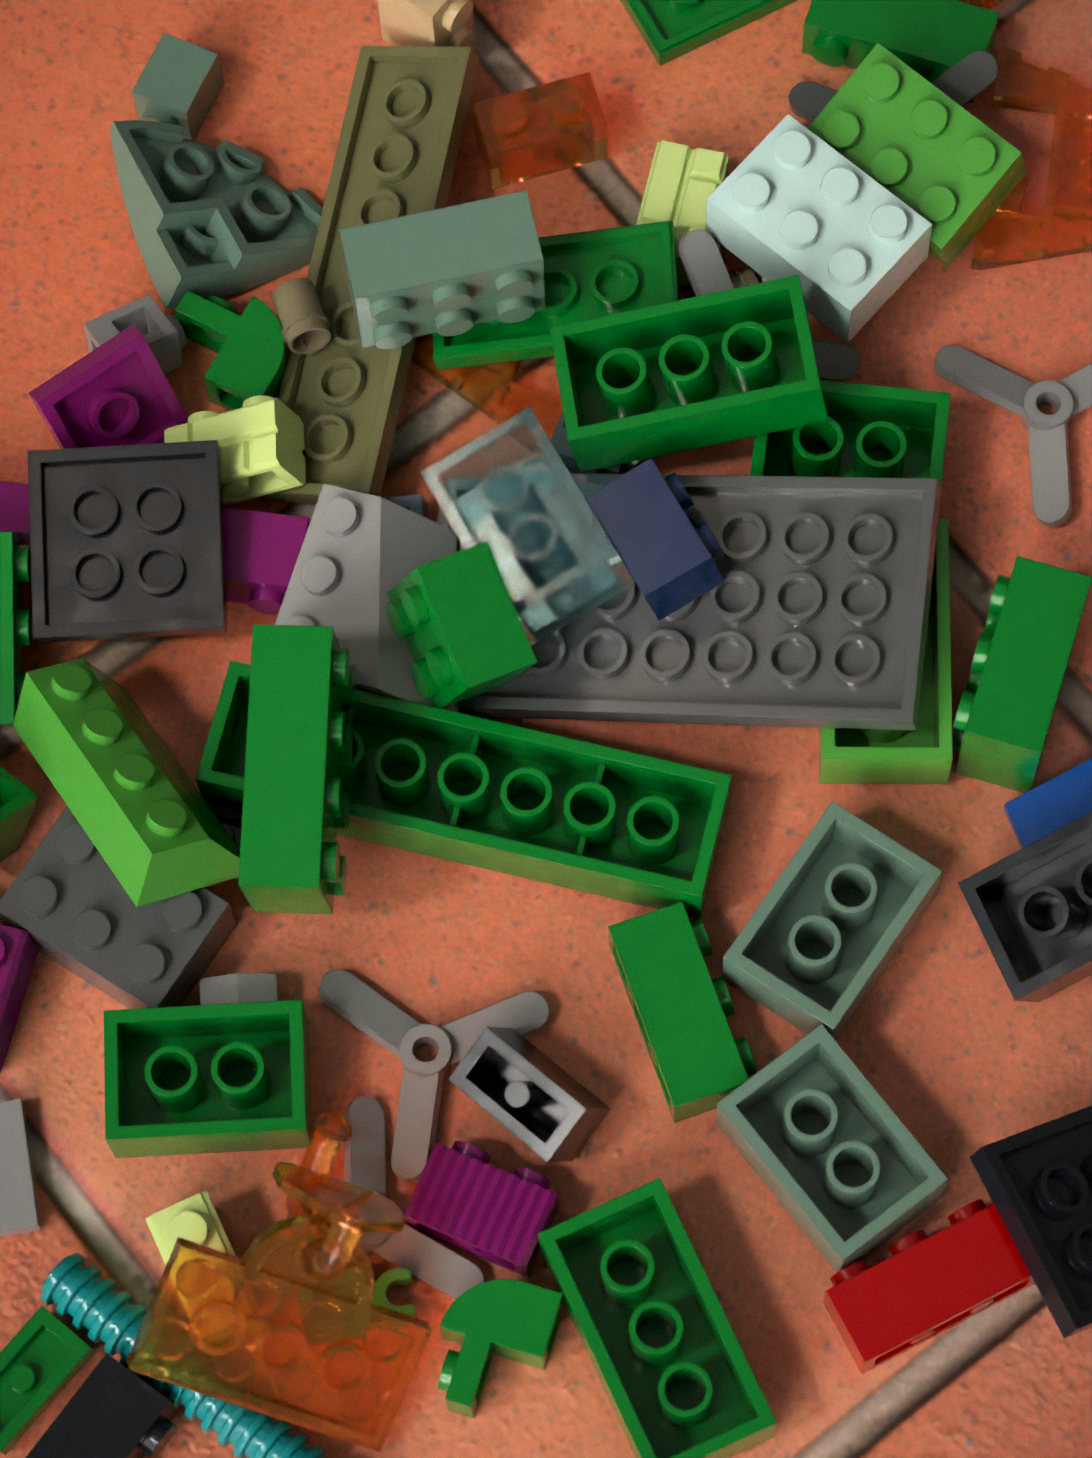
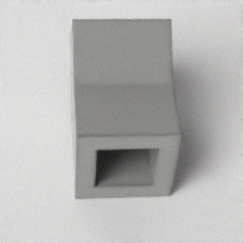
(238, 988)

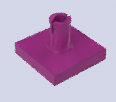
(110, 397)

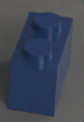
(656, 538)

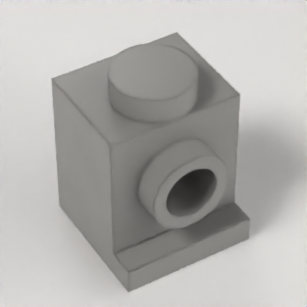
(160, 331)

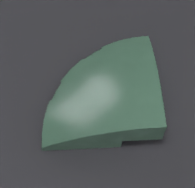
(208, 213)

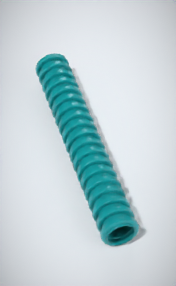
(117, 1322)

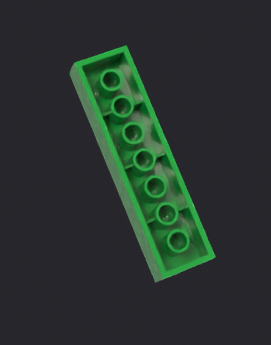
(507, 798)

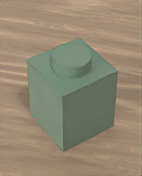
(178, 85)

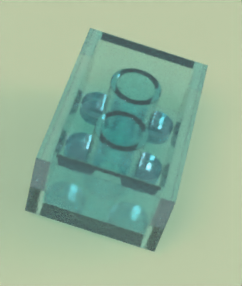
(536, 520)

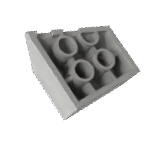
(341, 579)

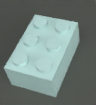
(819, 217)

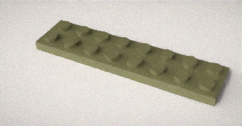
(388, 164)

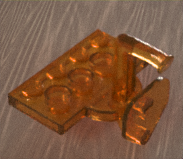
(285, 1331)

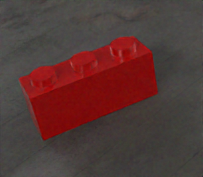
(926, 1285)

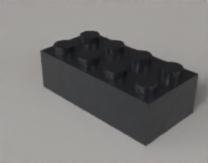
(1039, 911)

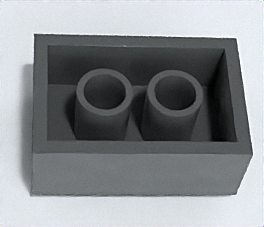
(95, 930)

